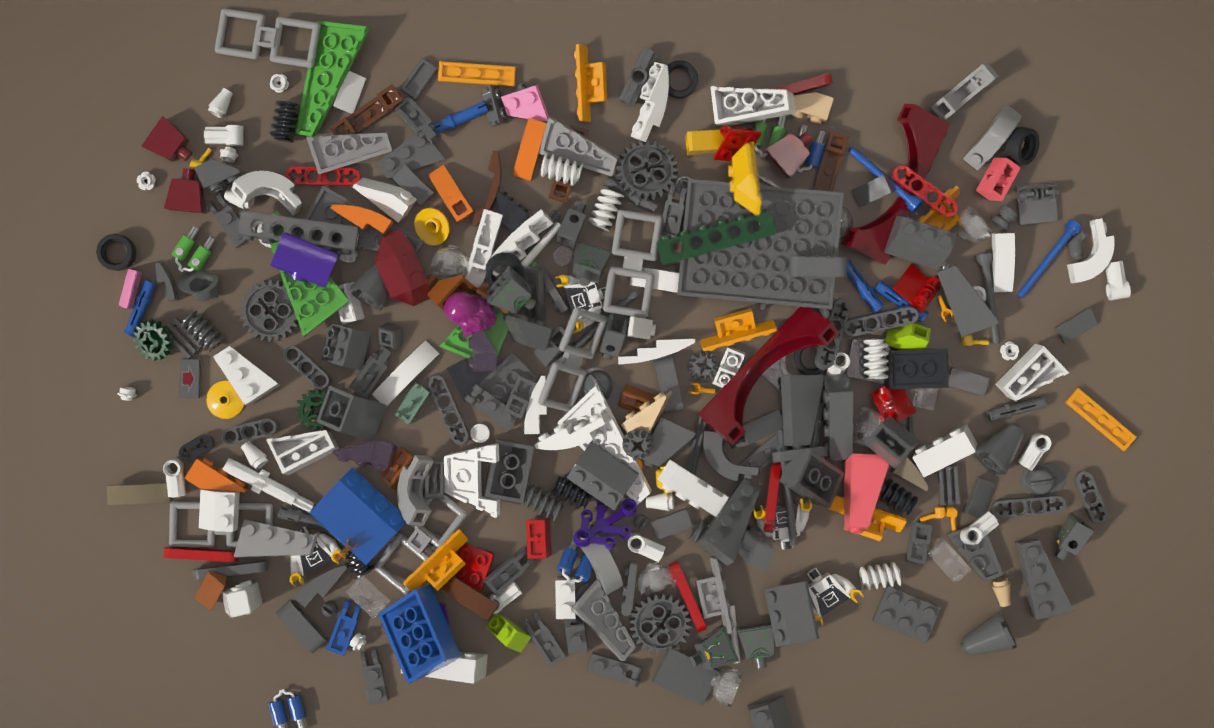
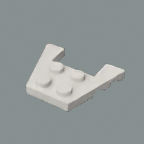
(463, 477)

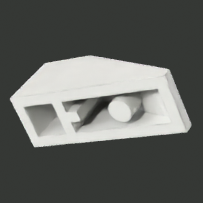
(389, 198)
(641, 328)

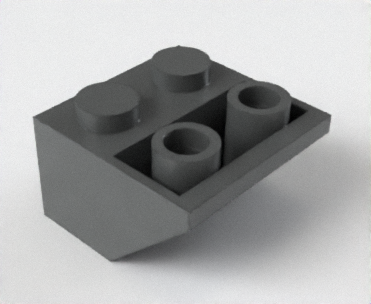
(217, 175)
(528, 331)
(345, 346)
(891, 442)

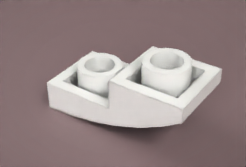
(729, 366)

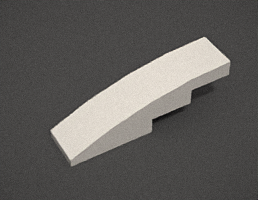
(523, 238)
(483, 246)
(663, 348)

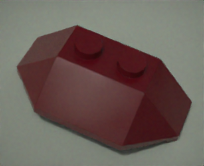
(401, 269)

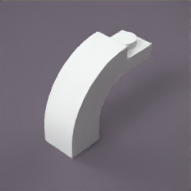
(267, 183)
(1098, 259)

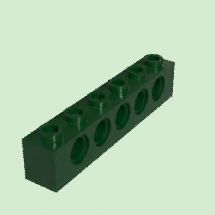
(766, 229)

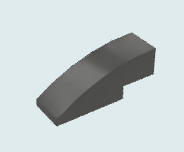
(320, 585)

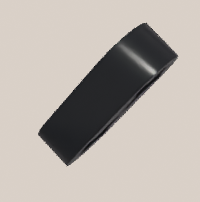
(194, 444)

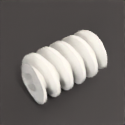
(561, 169)
(605, 209)
(876, 359)
(879, 575)

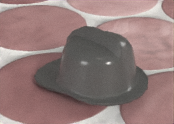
(199, 284)
(606, 384)
(1043, 480)

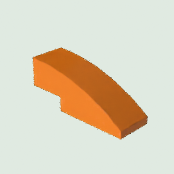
(529, 149)
(364, 217)

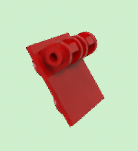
(734, 140)
(917, 287)
(893, 403)
(476, 566)

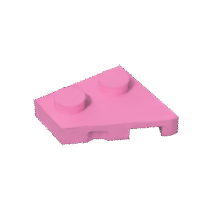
(526, 104)

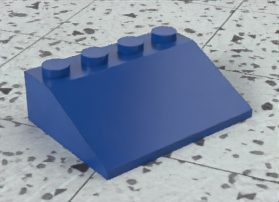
(359, 512)
(419, 634)

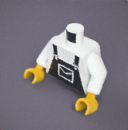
(583, 297)
(781, 527)
(324, 551)
(829, 592)

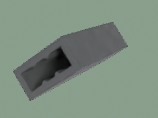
(966, 304)
(800, 408)

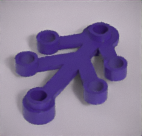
(603, 525)

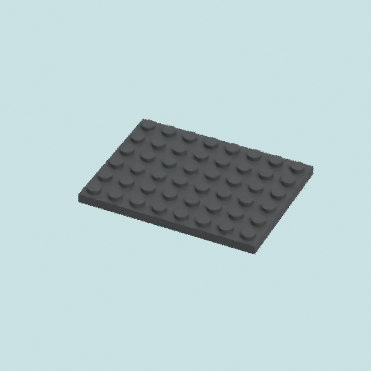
(759, 270)

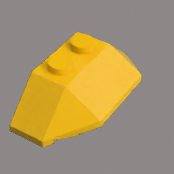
(745, 178)

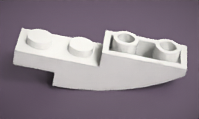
(655, 96)
(570, 436)

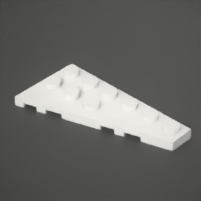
(608, 437)

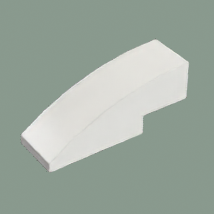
(1003, 262)
(534, 410)

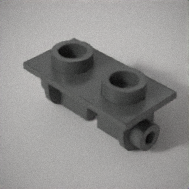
(497, 114)

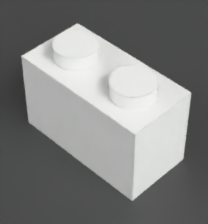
(565, 598)

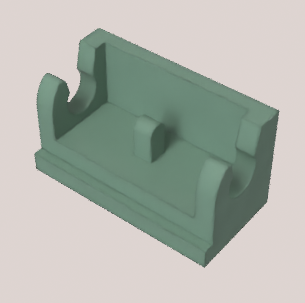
(412, 403)

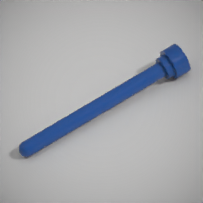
(913, 202)
(1071, 229)

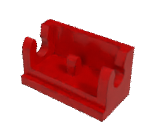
(538, 538)

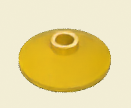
(427, 231)
(233, 405)

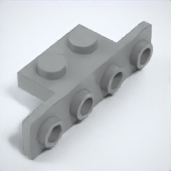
(712, 596)

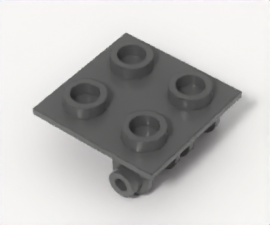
(1037, 203)

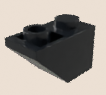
(512, 214)

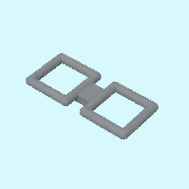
(267, 38)
(632, 263)
(572, 359)
(210, 542)
(419, 542)

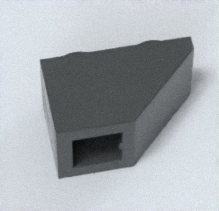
(552, 350)

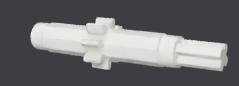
(261, 481)

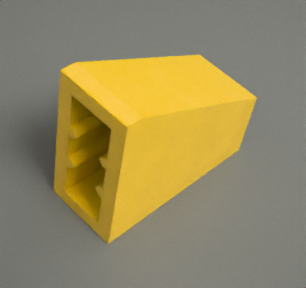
(703, 142)

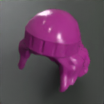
(470, 312)

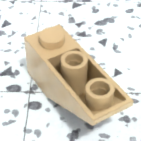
(813, 106)
(648, 415)

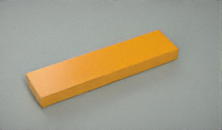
(477, 74)
(1100, 419)

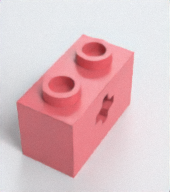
(998, 179)

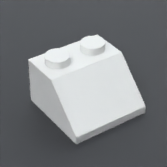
(219, 510)

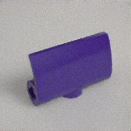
(304, 260)

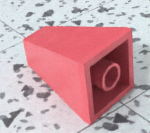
(862, 488)

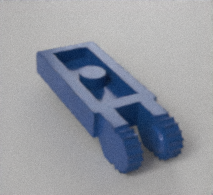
(343, 630)

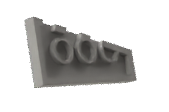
(571, 145)
(342, 150)
(272, 541)
(601, 618)

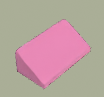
(130, 289)

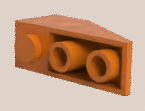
(451, 194)
(207, 476)

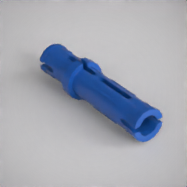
(460, 117)
(862, 286)
(893, 296)
(140, 307)

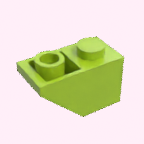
(908, 337)
(508, 632)

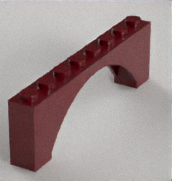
(923, 138)
(800, 331)

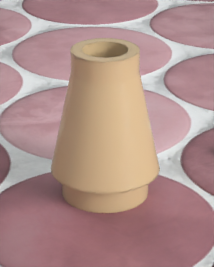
(1002, 590)

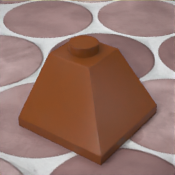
(449, 286)

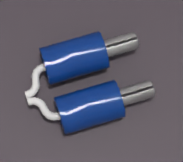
(816, 150)
(567, 562)
(295, 706)

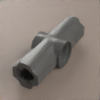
(633, 88)

